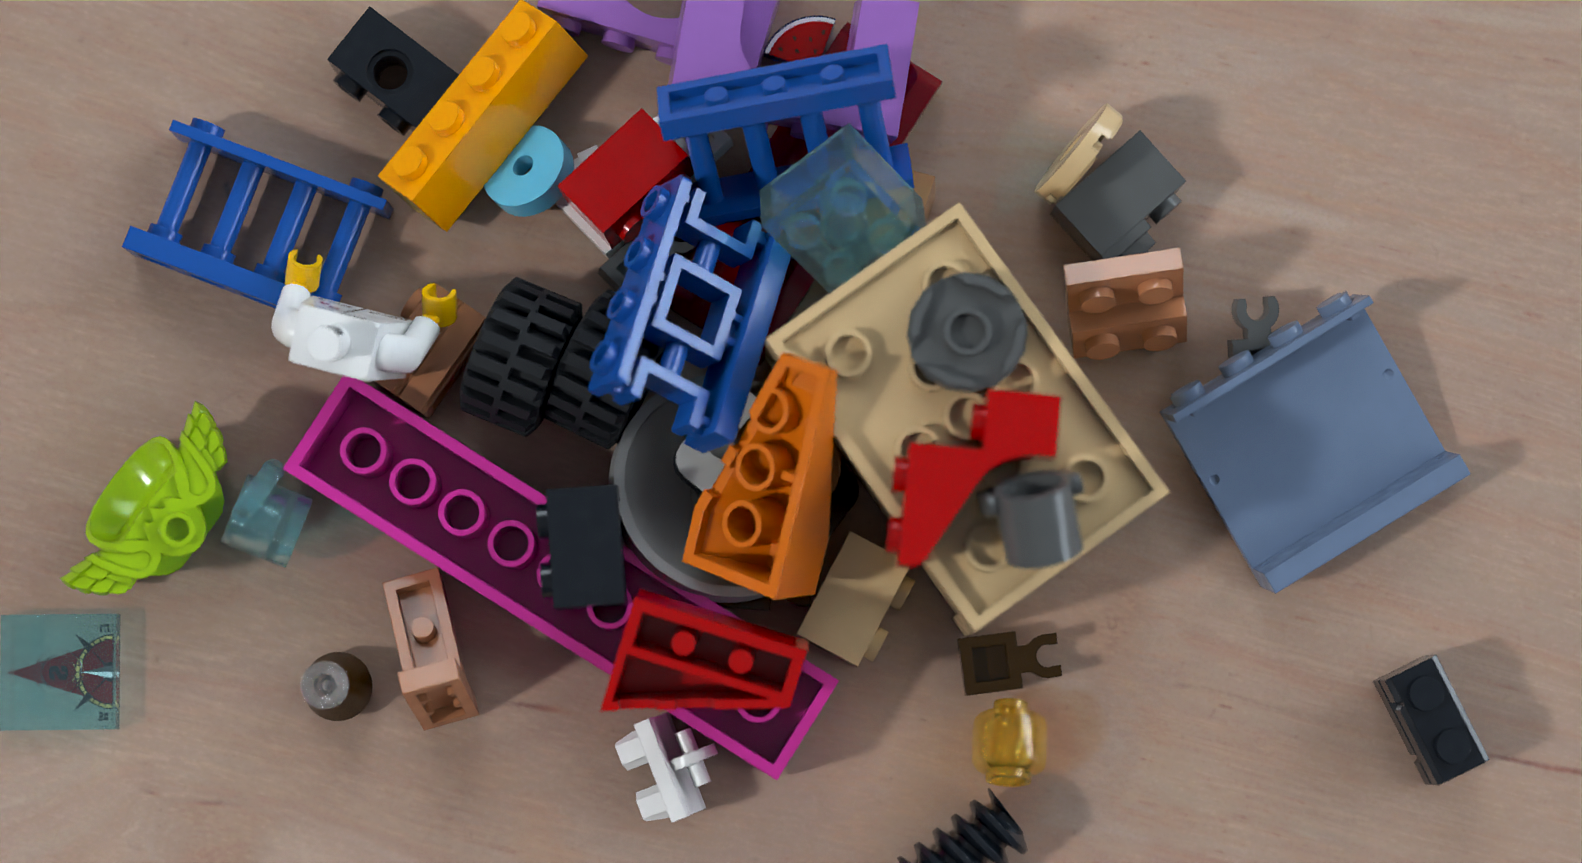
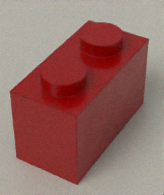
(619, 175)

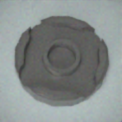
(967, 332)

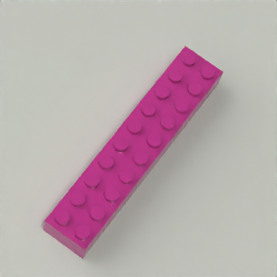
(485, 534)

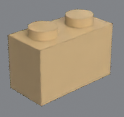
(855, 600)

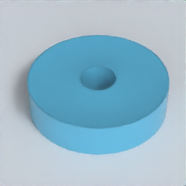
(537, 190)

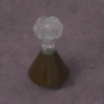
(337, 686)

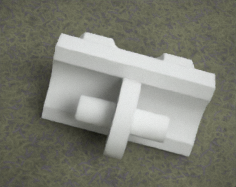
(674, 764)

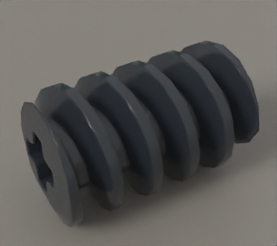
(975, 840)

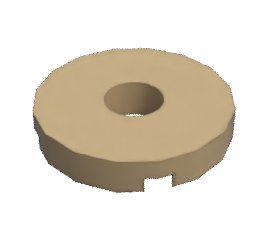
(1078, 154)

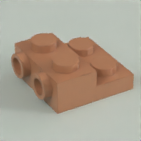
(1126, 304)

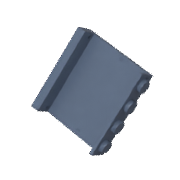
(1310, 442)

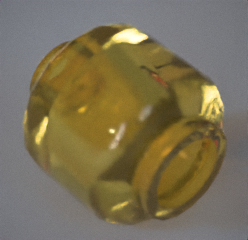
(1009, 743)

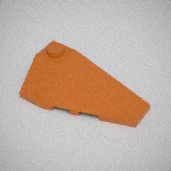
(772, 499)

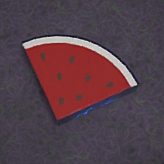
(800, 39)

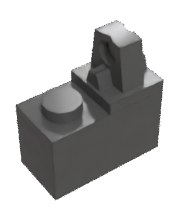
(1112, 204)

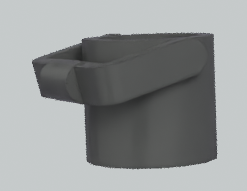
(1036, 517)

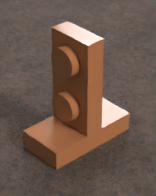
(428, 650)

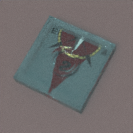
(60, 672)

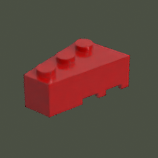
(700, 659)

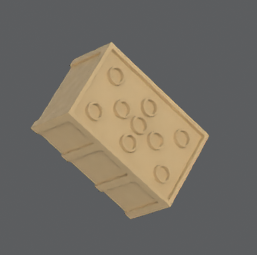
(889, 403)

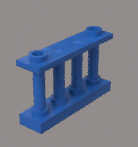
(772, 94)
(215, 260)

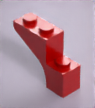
(941, 477)

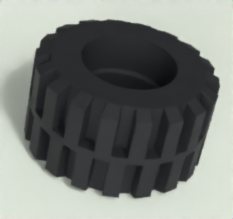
(518, 356)
(568, 398)

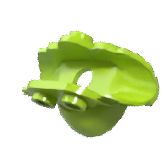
(154, 509)

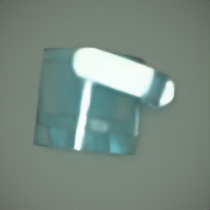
(267, 516)

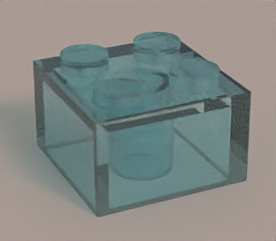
(840, 209)

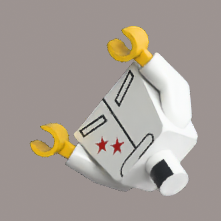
(350, 337)

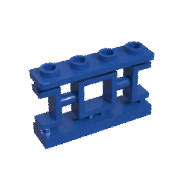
(732, 330)

